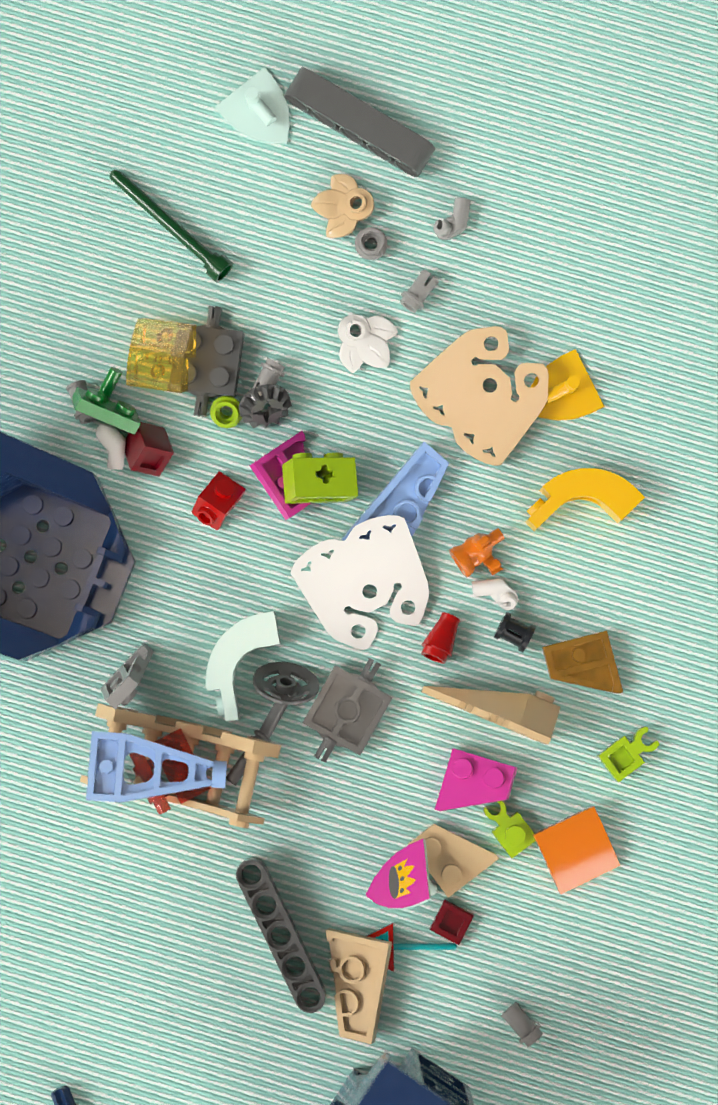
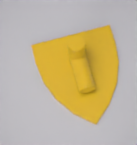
(569, 390)

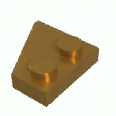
(584, 662)

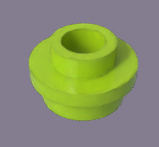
(221, 419)

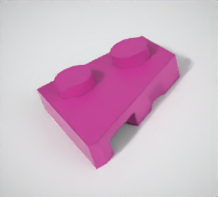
(270, 474)
(474, 781)

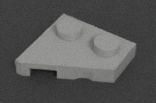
(122, 684)

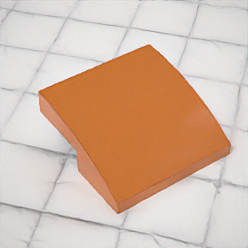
(576, 849)

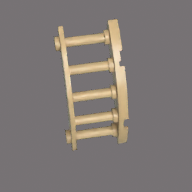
(225, 742)

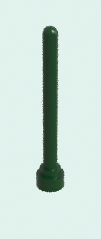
(216, 265)

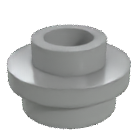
(371, 234)

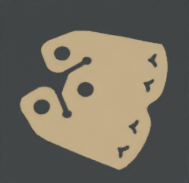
(472, 410)

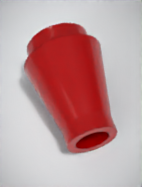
(440, 641)

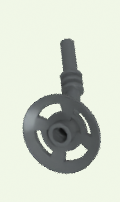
(282, 695)

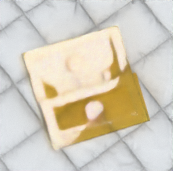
(160, 355)

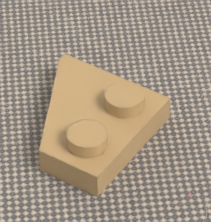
(452, 858)

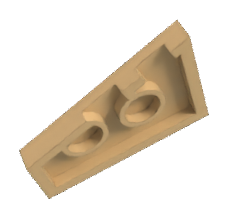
(359, 979)

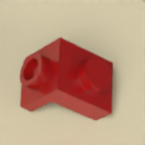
(217, 500)

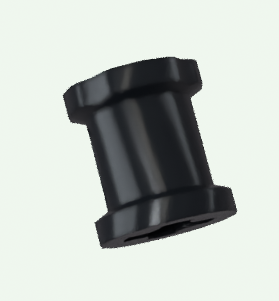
(522, 640)

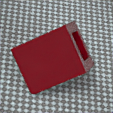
(148, 449)

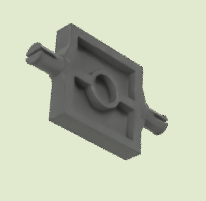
(216, 363)
(347, 710)

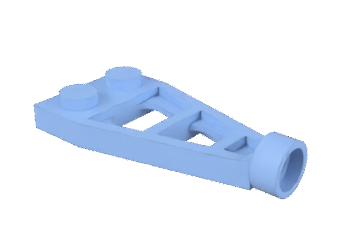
(107, 769)

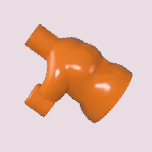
(477, 551)

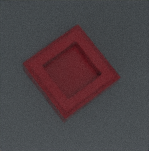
(451, 922)

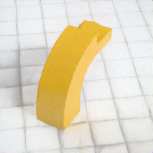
(595, 485)

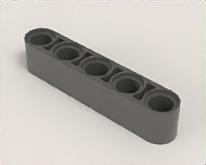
(359, 122)
(281, 951)

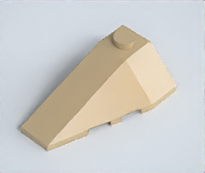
(518, 712)

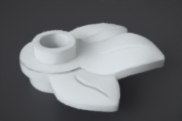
(368, 345)

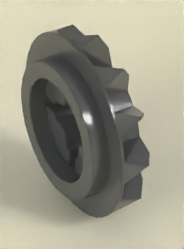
(254, 402)

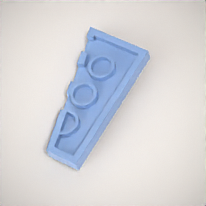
(408, 490)

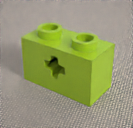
(304, 487)

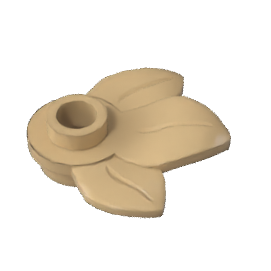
(338, 205)

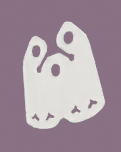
(360, 562)

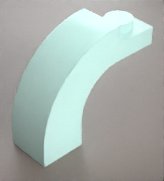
(235, 644)

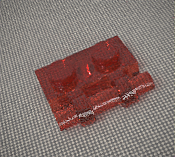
(174, 770)

